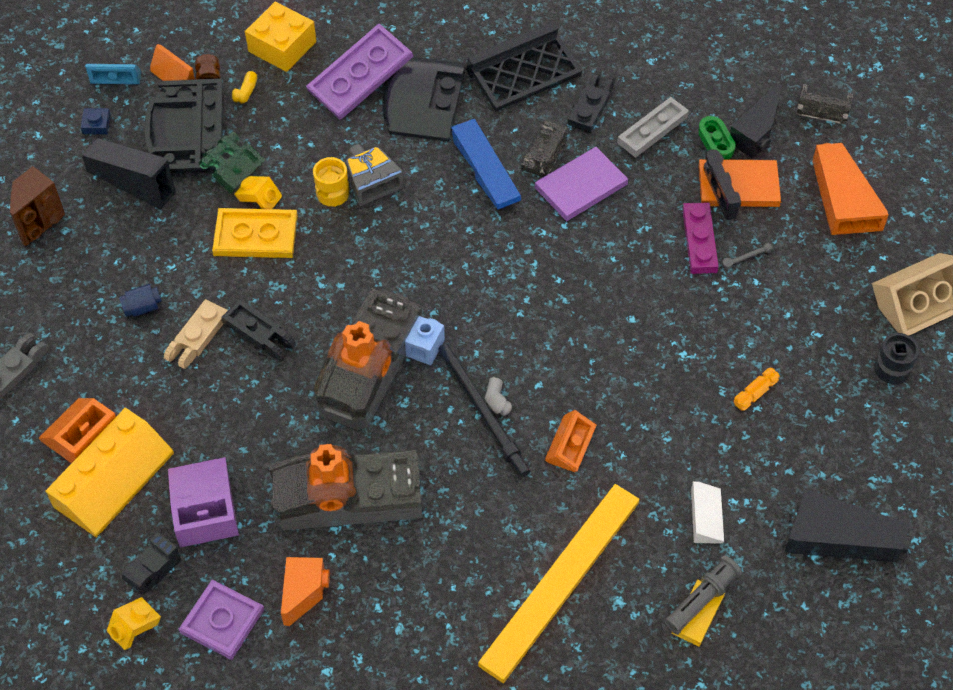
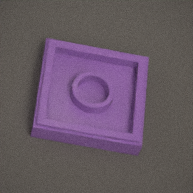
(221, 619)

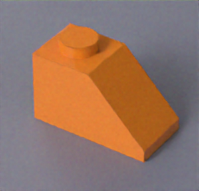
(302, 586)

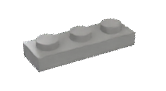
(653, 127)

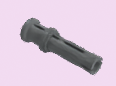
(711, 586)

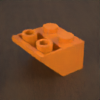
(77, 428)

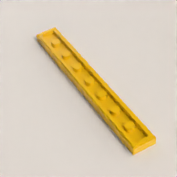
(558, 584)

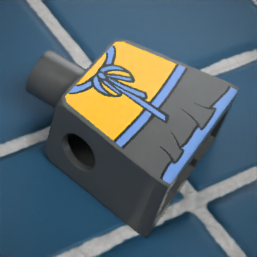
(372, 174)

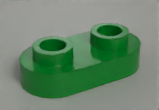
(720, 138)

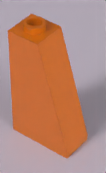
(845, 192)

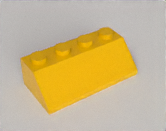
(109, 472)

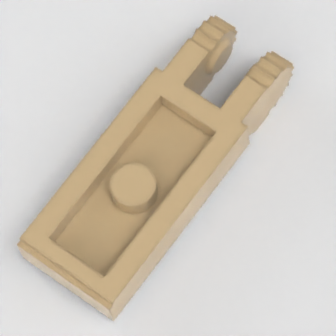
(196, 333)

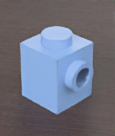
(424, 340)

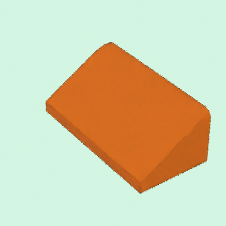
(169, 67)
(571, 441)

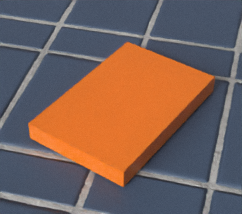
(753, 180)

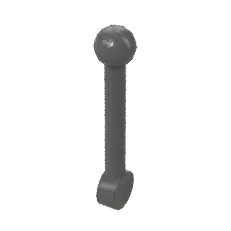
(728, 262)

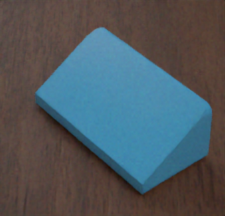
(113, 73)

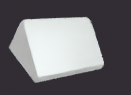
(707, 513)

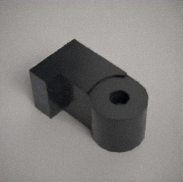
(152, 564)

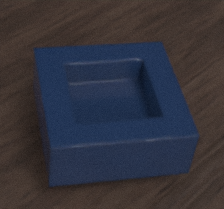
(95, 121)

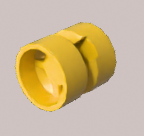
(331, 181)

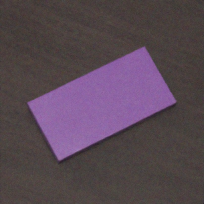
(359, 71)

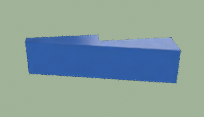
(484, 161)

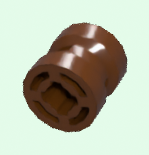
(207, 67)

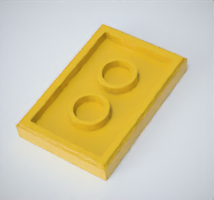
(255, 233)

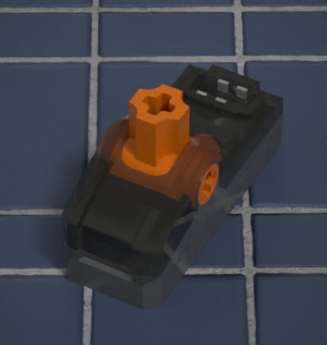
(365, 359)
(343, 488)

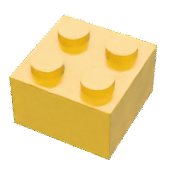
(280, 36)

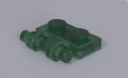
(237, 167)

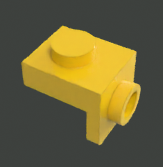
(259, 190)
(131, 621)

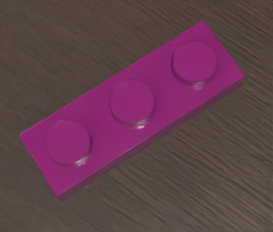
(700, 238)

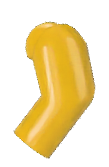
(248, 85)

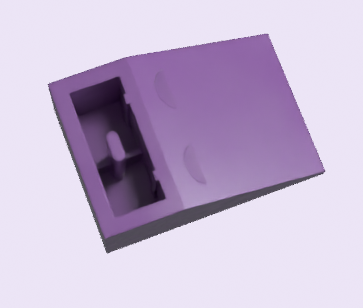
(202, 502)

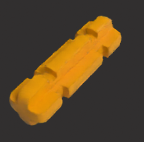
(756, 389)

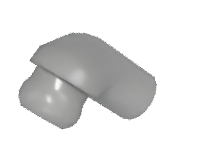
(494, 399)

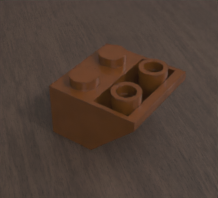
(34, 205)

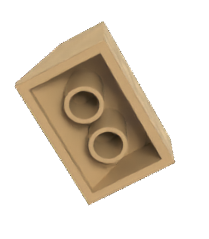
(917, 294)

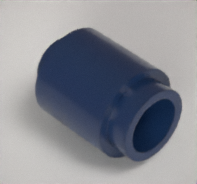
(140, 300)

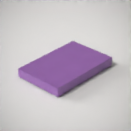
(581, 183)

